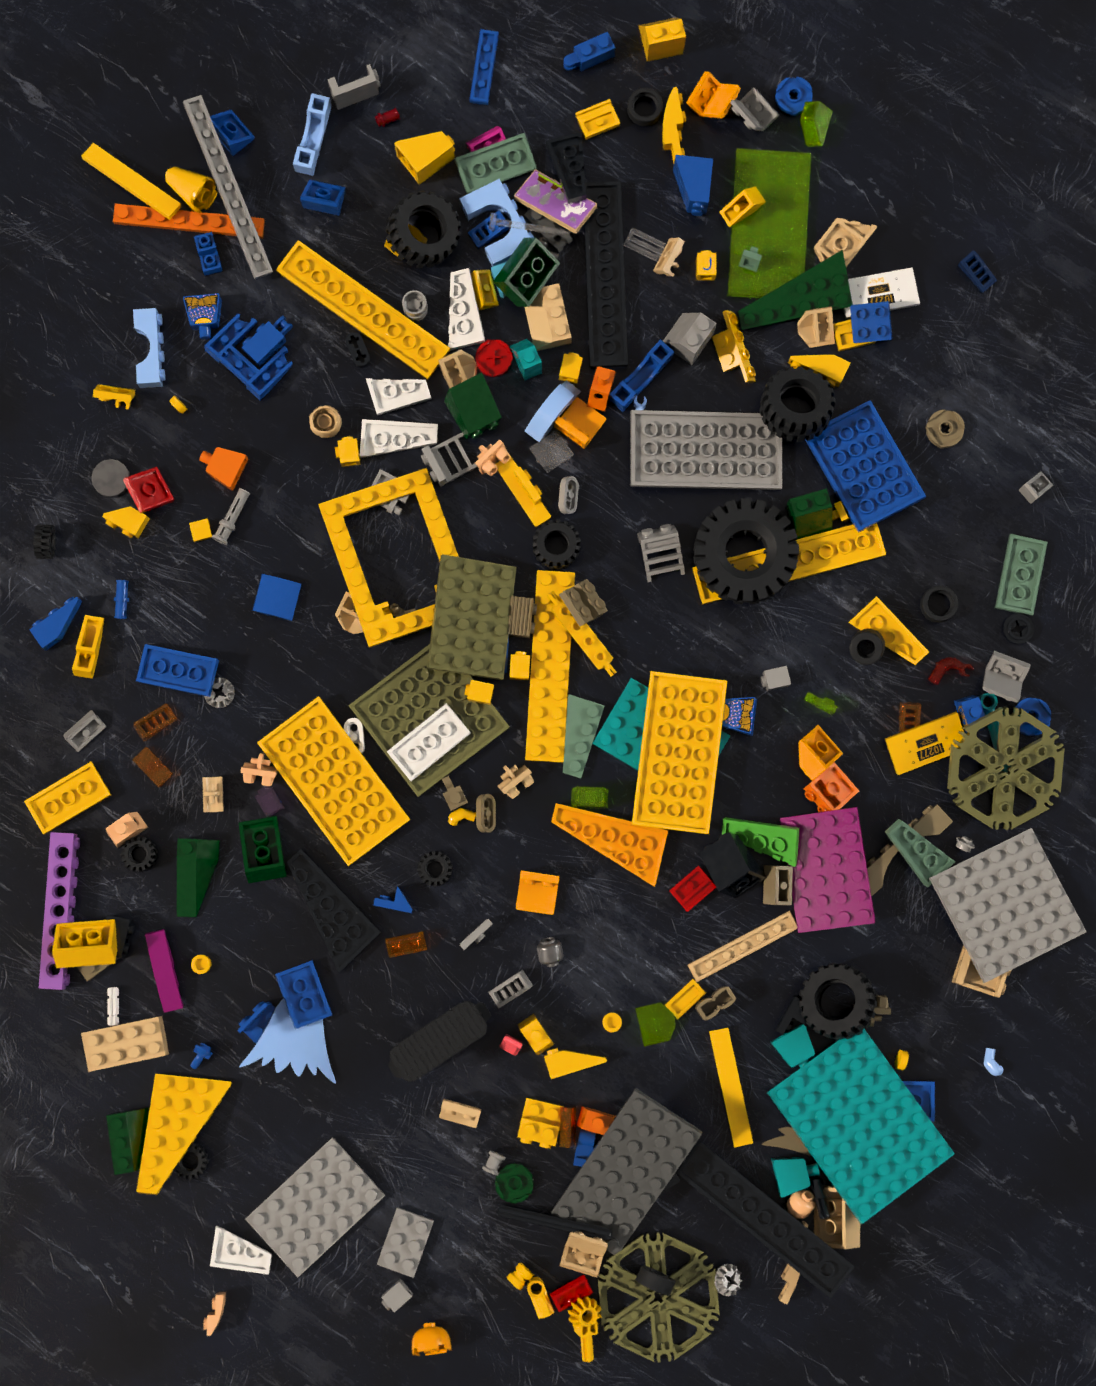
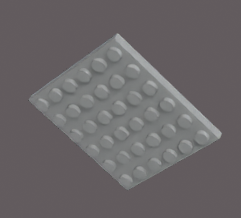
(1007, 905)

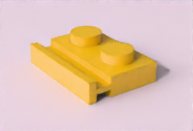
(597, 119)
(844, 336)

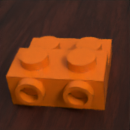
(830, 789)

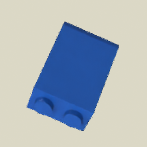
(694, 182)

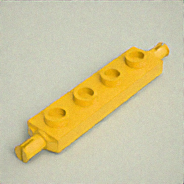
(583, 636)

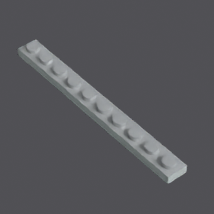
(227, 186)

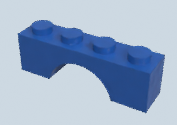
(637, 381)

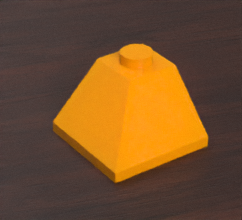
(817, 752)

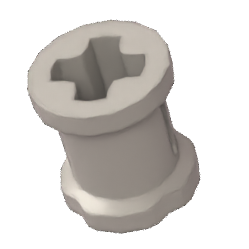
(493, 1163)

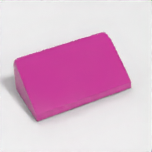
(488, 138)

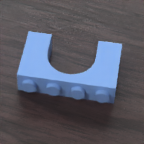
(495, 197)

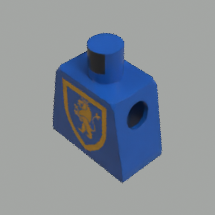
(969, 710)

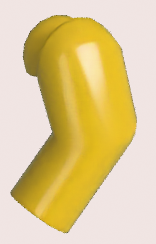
(460, 814)

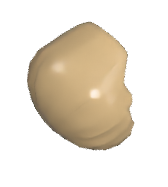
(325, 421)

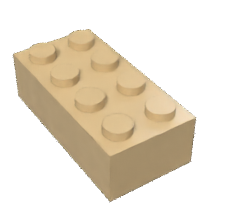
(125, 1043)

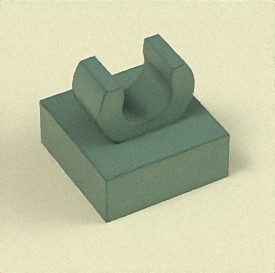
(750, 259)

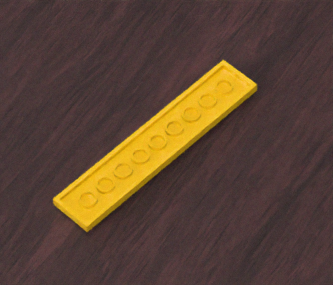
(362, 309)
(816, 555)
(548, 673)

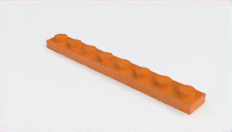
(182, 220)

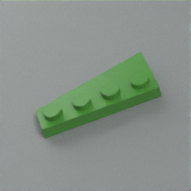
(766, 838)

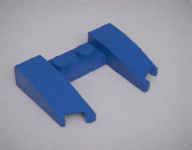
(223, 350)

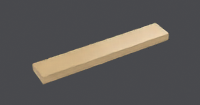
(742, 946)

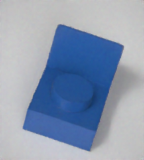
(400, 902)

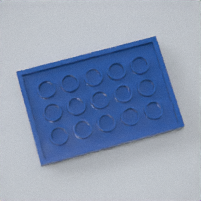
(865, 467)

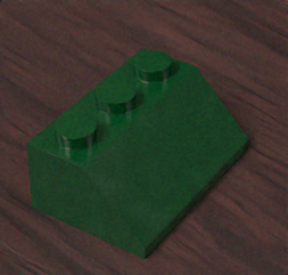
(127, 1139)

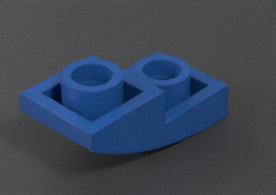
(208, 253)

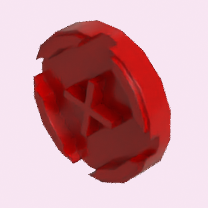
(494, 358)

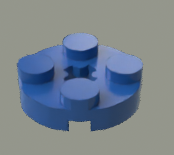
(793, 85)
(1042, 713)

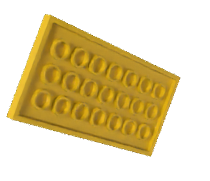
(679, 752)
(333, 781)

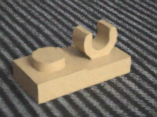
(671, 251)

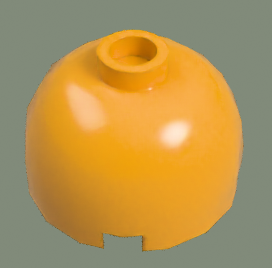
(431, 1340)

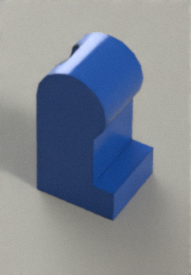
(584, 1147)

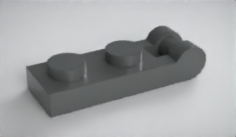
(538, 219)

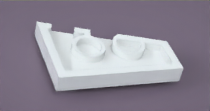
(397, 394)
(238, 1254)

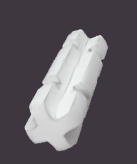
(113, 1006)

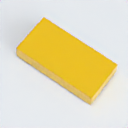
(685, 998)

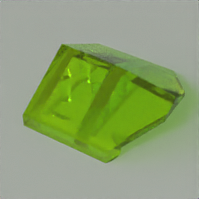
(655, 1023)

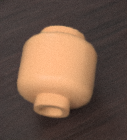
(801, 1204)

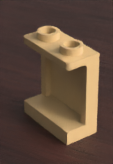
(967, 976)

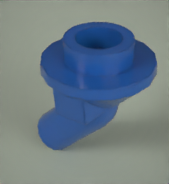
(202, 1052)

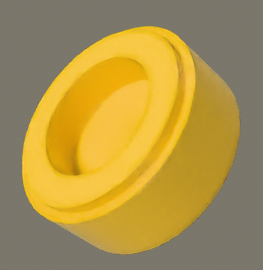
(178, 404)
(201, 964)
(612, 1022)
(901, 1060)

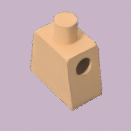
(126, 828)

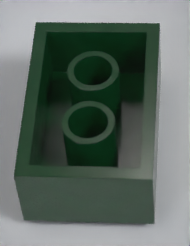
(526, 272)

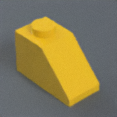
(742, 206)

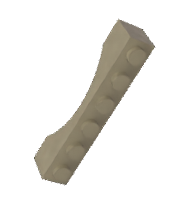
(930, 824)

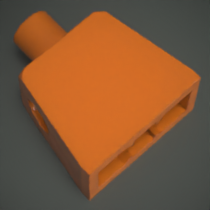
(601, 385)
(224, 466)
(594, 1120)

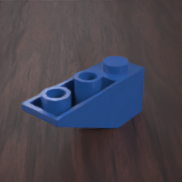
(53, 628)

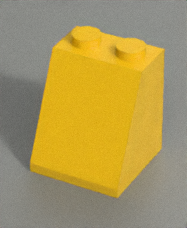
(663, 38)
(425, 154)

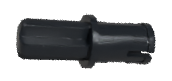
(820, 1198)

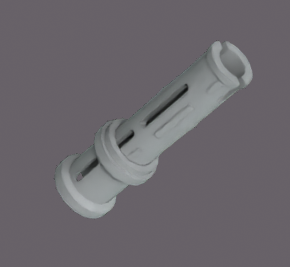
(227, 524)

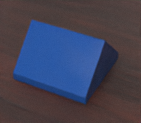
(231, 131)
(323, 197)

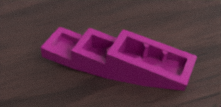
(164, 970)

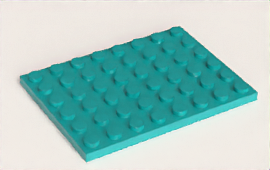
(860, 1124)

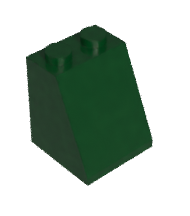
(473, 406)
(810, 513)

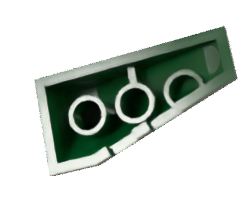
(194, 872)

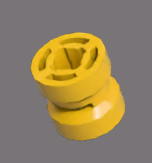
(520, 1276)

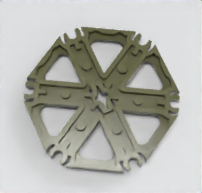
(1007, 754)
(660, 1315)

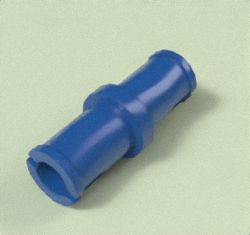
(121, 599)

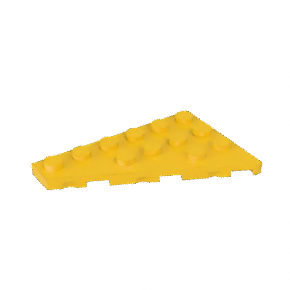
(175, 1118)

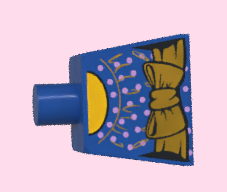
(203, 313)
(740, 714)

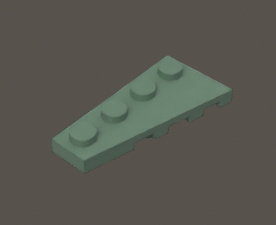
(918, 852)

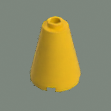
(192, 187)

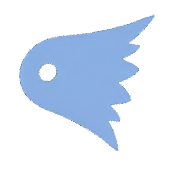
(292, 1045)

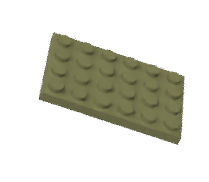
(471, 617)

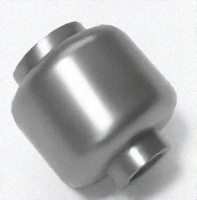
(550, 951)

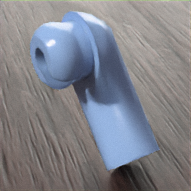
(990, 1064)

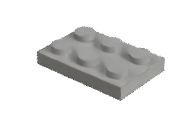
(405, 1242)

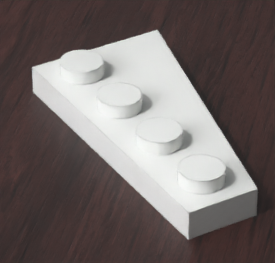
(393, 436)

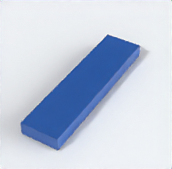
(484, 67)

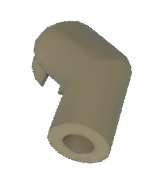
(397, 611)

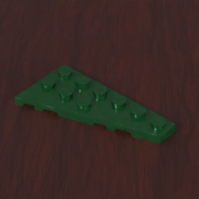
(813, 289)

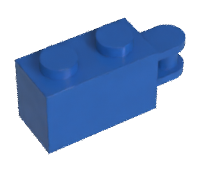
(590, 53)
(266, 341)

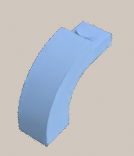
(550, 410)

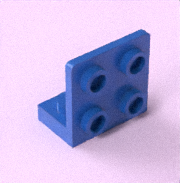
(871, 322)
(257, 1023)

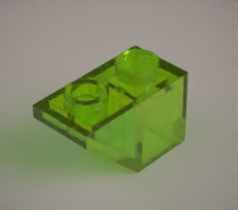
(815, 122)

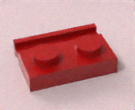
(692, 888)

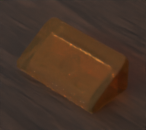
(568, 1127)

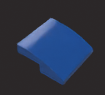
(276, 597)

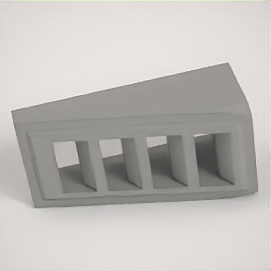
(523, 978)

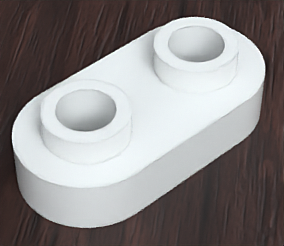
(358, 735)

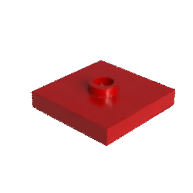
(148, 489)

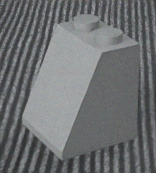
(690, 335)

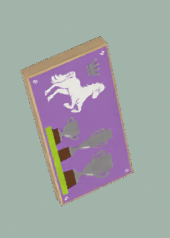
(549, 200)

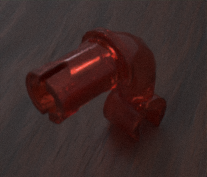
(944, 665)

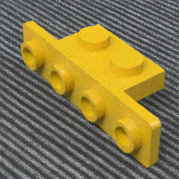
(732, 350)
(523, 490)

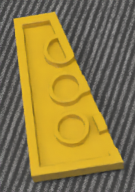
(895, 634)

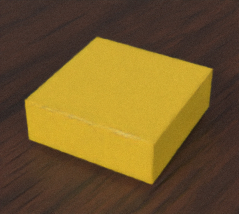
(200, 530)

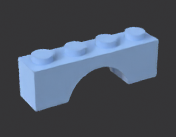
(316, 123)
(150, 371)

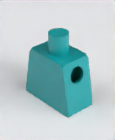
(794, 1046)
(792, 1174)

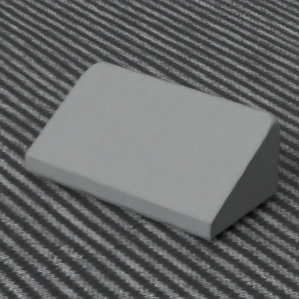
(84, 730)

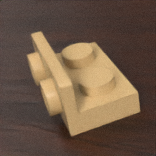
(460, 1113)

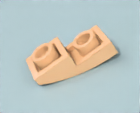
(213, 1318)

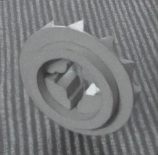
(228, 690)
(721, 1281)

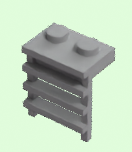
(440, 471)
(659, 540)

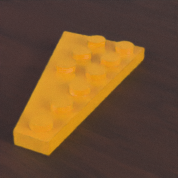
(629, 845)

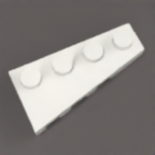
(464, 314)

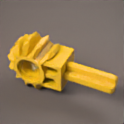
(586, 1325)

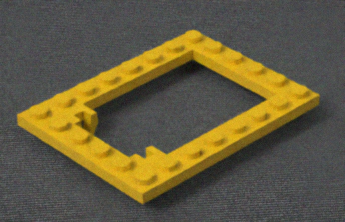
(377, 620)

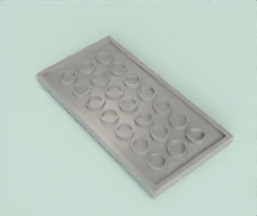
(703, 450)

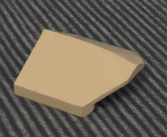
(817, 327)
(457, 367)
(347, 615)

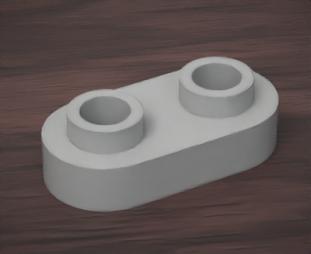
(568, 495)

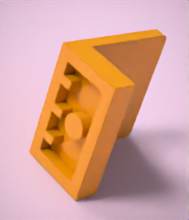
(580, 422)
(537, 892)

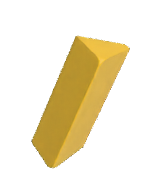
(484, 289)

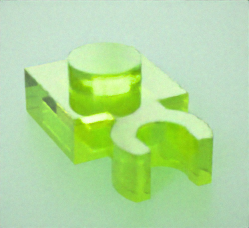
(824, 704)

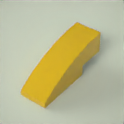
(88, 647)

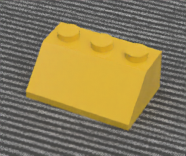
(85, 943)

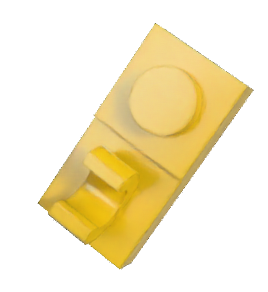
(107, 393)

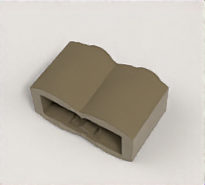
(720, 999)

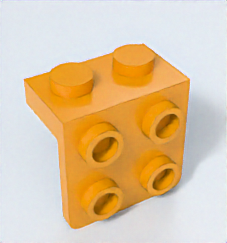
(711, 97)

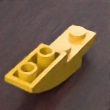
(673, 124)

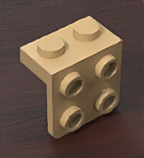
(583, 1253)

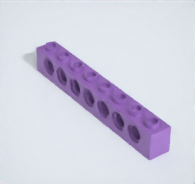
(58, 841)

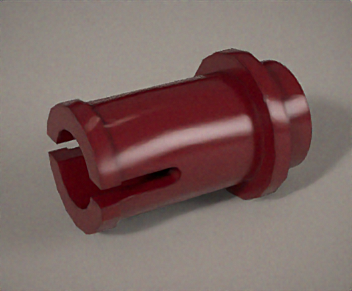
(387, 117)

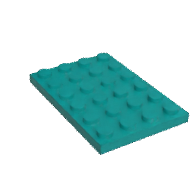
(624, 726)

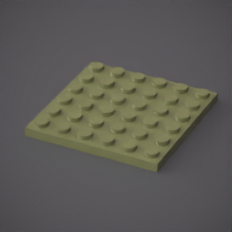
(411, 697)

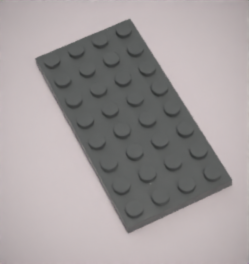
(628, 1169)

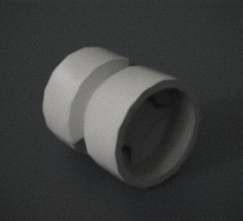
(414, 305)

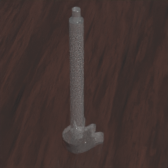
(525, 226)

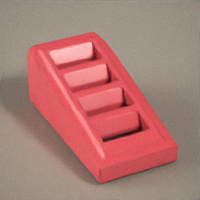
(511, 1044)

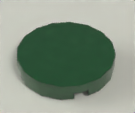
(514, 1183)

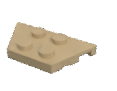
(843, 236)

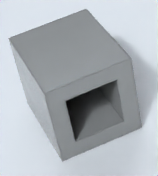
(775, 678)
(396, 1296)

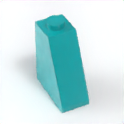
(527, 359)

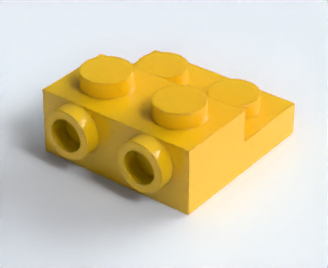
(540, 1123)

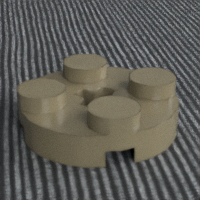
(944, 439)

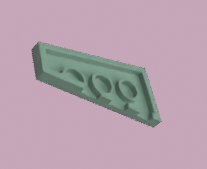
(581, 727)

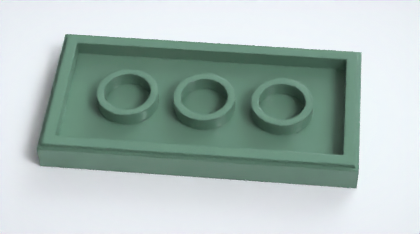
(497, 161)
(1021, 575)

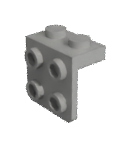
(755, 110)
(1005, 676)

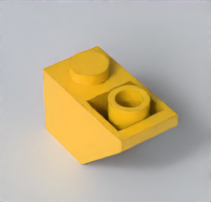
(128, 519)

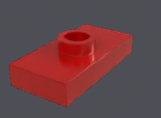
(570, 1292)

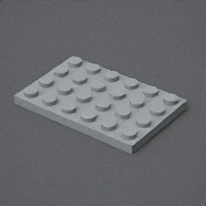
(315, 1207)

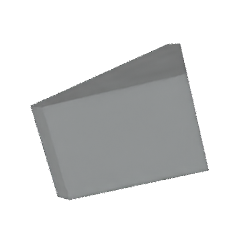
(1035, 487)

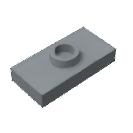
(477, 935)

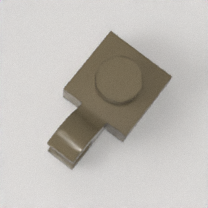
(453, 796)

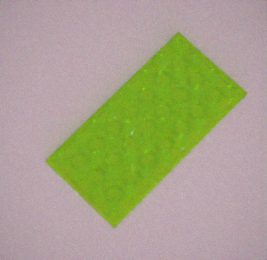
(775, 227)

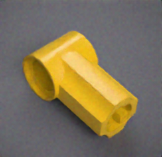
(540, 1298)

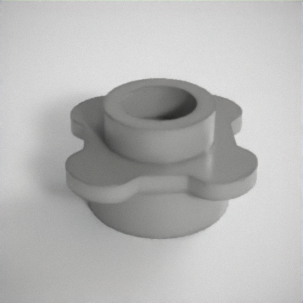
(965, 844)

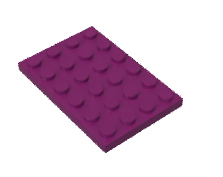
(830, 872)

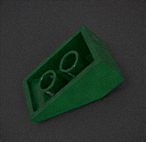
(262, 849)

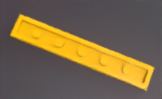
(131, 181)
(731, 1087)

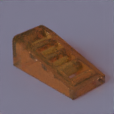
(902, 714)
(151, 716)

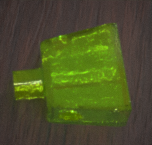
(589, 797)

